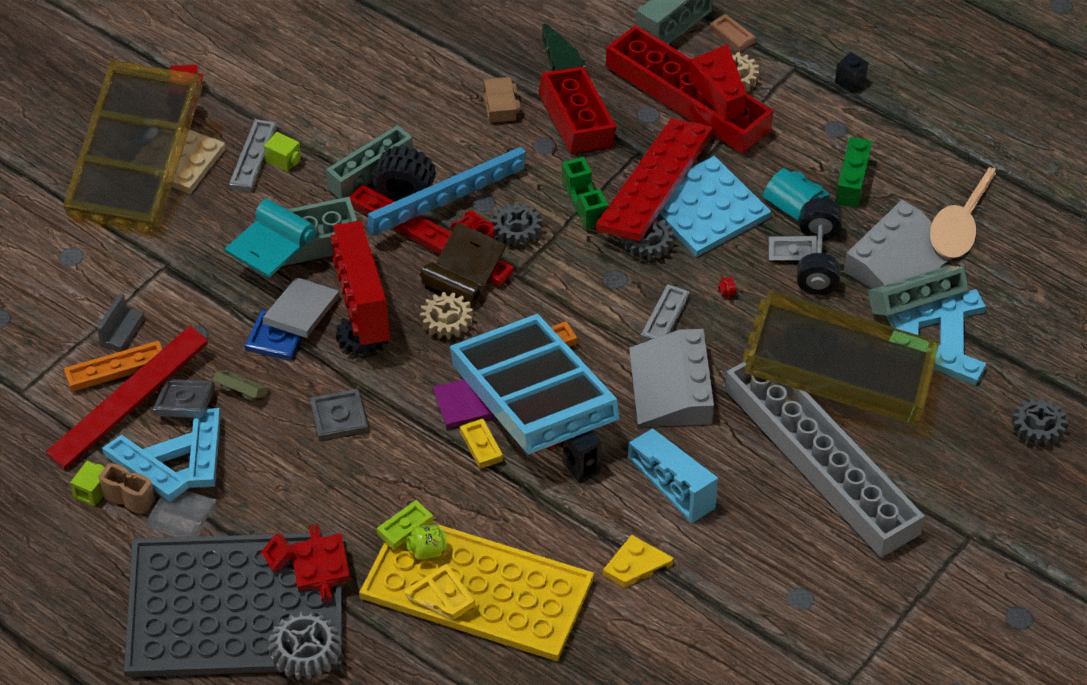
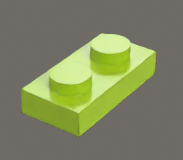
(400, 526)

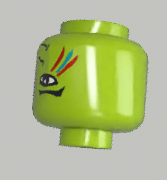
(427, 542)

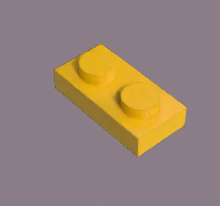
(481, 443)

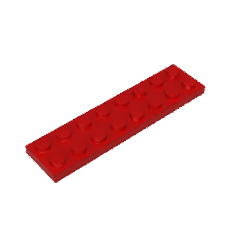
(654, 179)

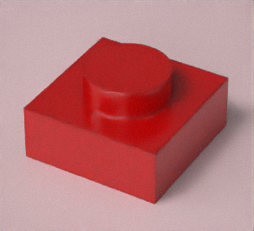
(277, 552)

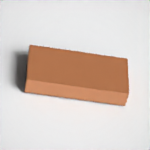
(732, 33)

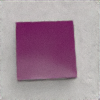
(460, 404)

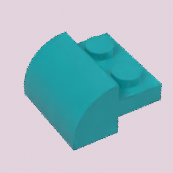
(792, 191)

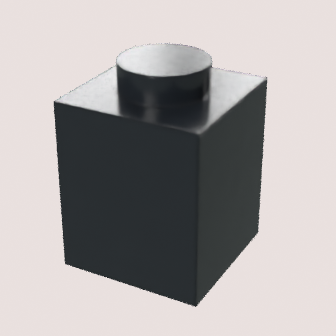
(851, 72)

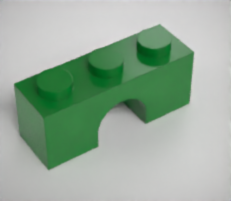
(853, 172)
(578, 183)

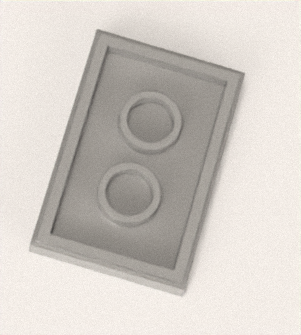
(301, 307)

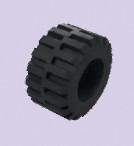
(403, 172)

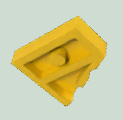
(635, 562)
(442, 593)

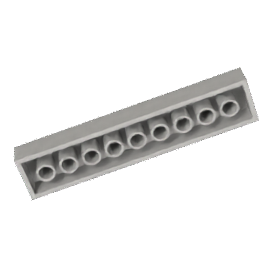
(828, 460)

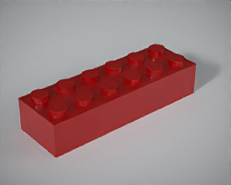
(360, 283)

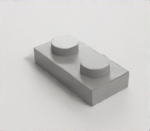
(791, 247)

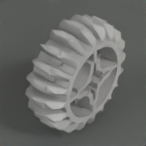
(308, 654)

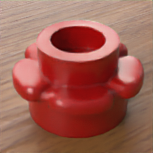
(727, 287)

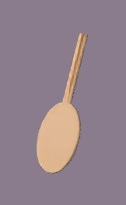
(954, 226)

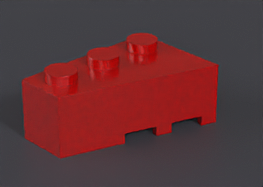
(719, 81)

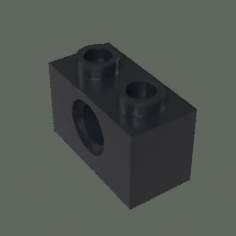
(582, 455)

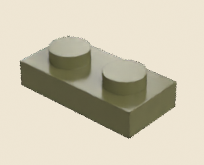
(232, 381)

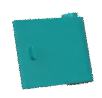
(271, 238)

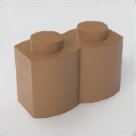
(500, 99)
(126, 488)

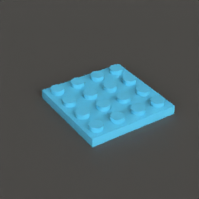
(711, 207)

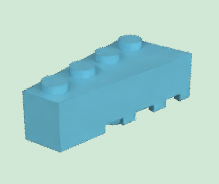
(675, 474)

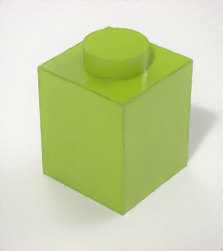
(282, 151)
(86, 484)

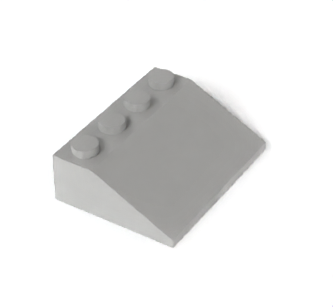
(894, 249)
(672, 380)

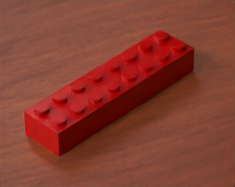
(665, 75)

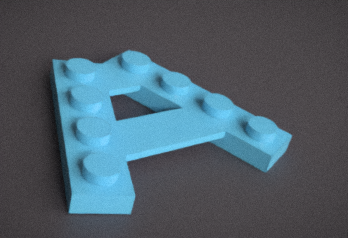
(950, 315)
(200, 443)

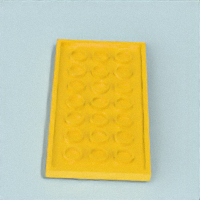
(517, 594)

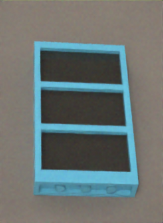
(534, 383)

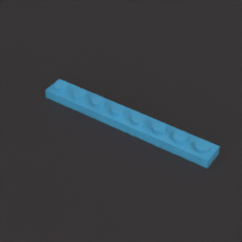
(446, 191)

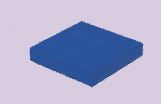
(272, 341)

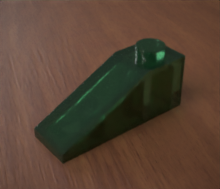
(559, 51)

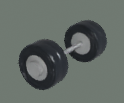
(818, 271)

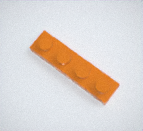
(110, 366)

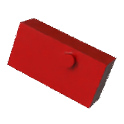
(577, 110)

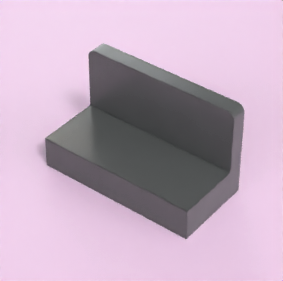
(119, 325)

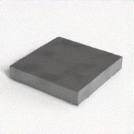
(184, 398)
(338, 414)

